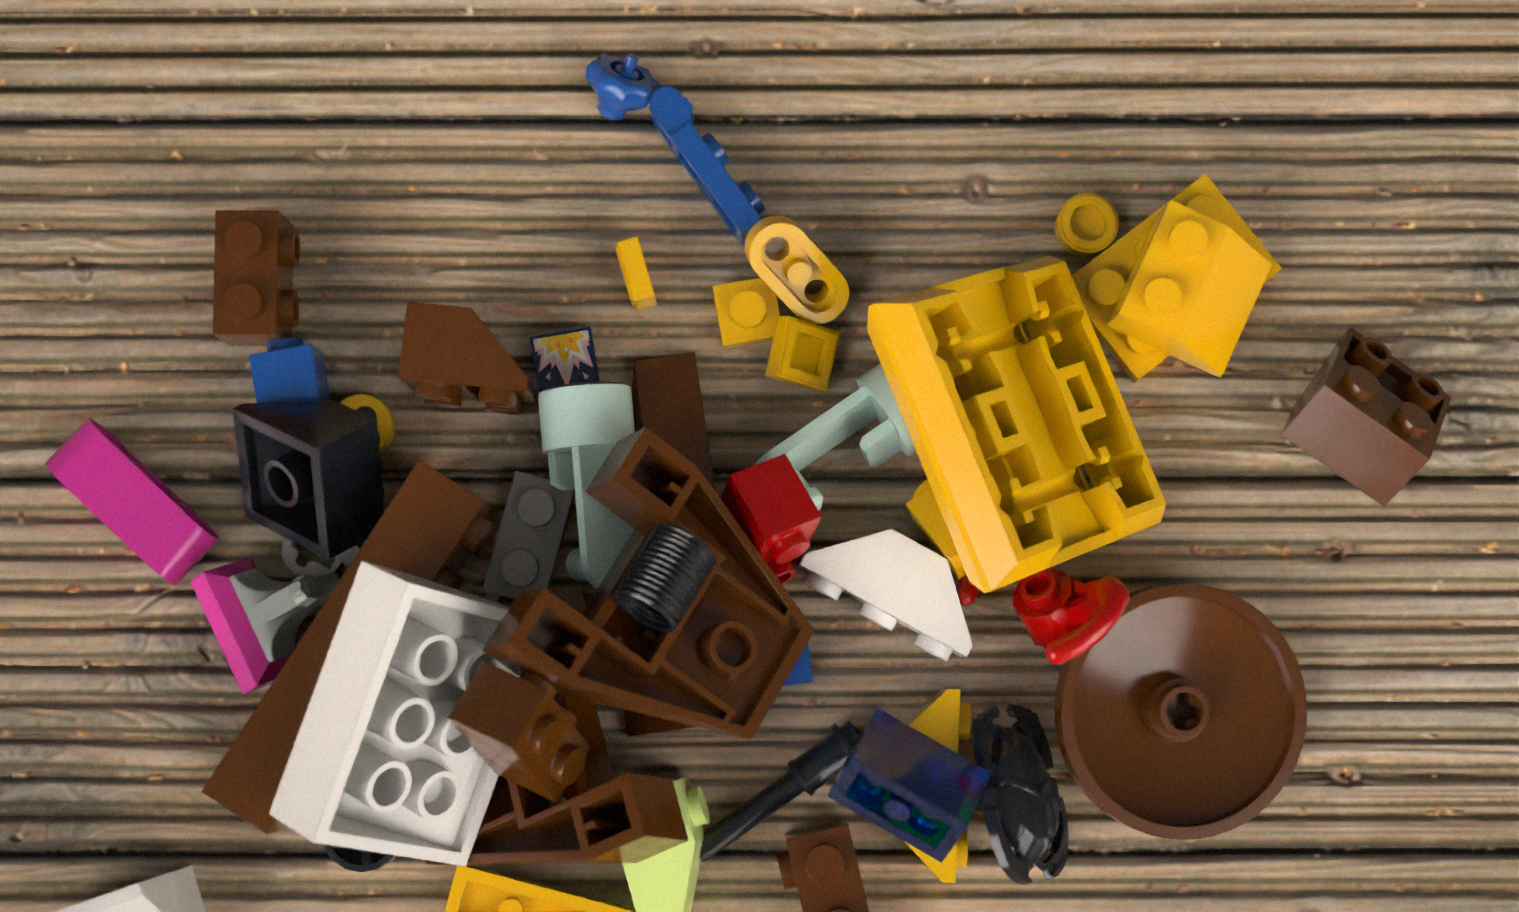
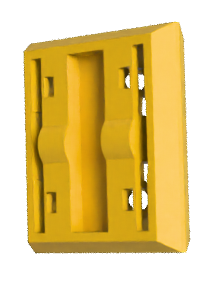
(1015, 419)

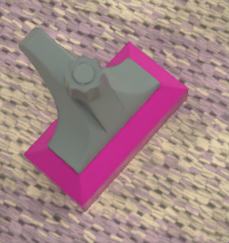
(258, 616)

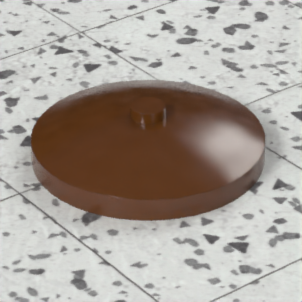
(1183, 713)

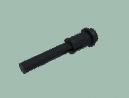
(806, 774)

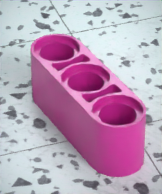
(132, 501)

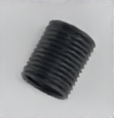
(665, 577)

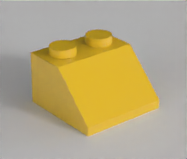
(1191, 289)

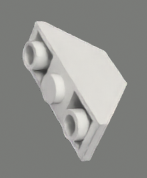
(896, 584)

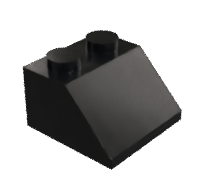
(310, 472)

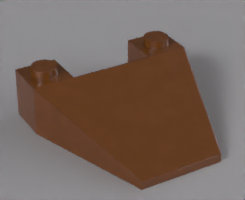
(731, 643)
(594, 819)

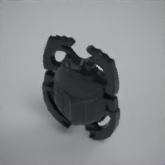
(1022, 799)

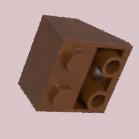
(456, 357)
(1368, 417)

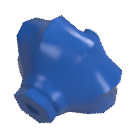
(620, 85)

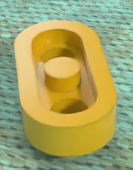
(794, 267)

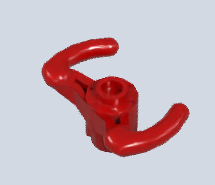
(1062, 611)

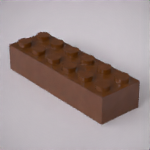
(422, 533)

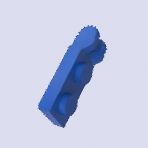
(704, 162)

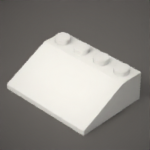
(376, 745)

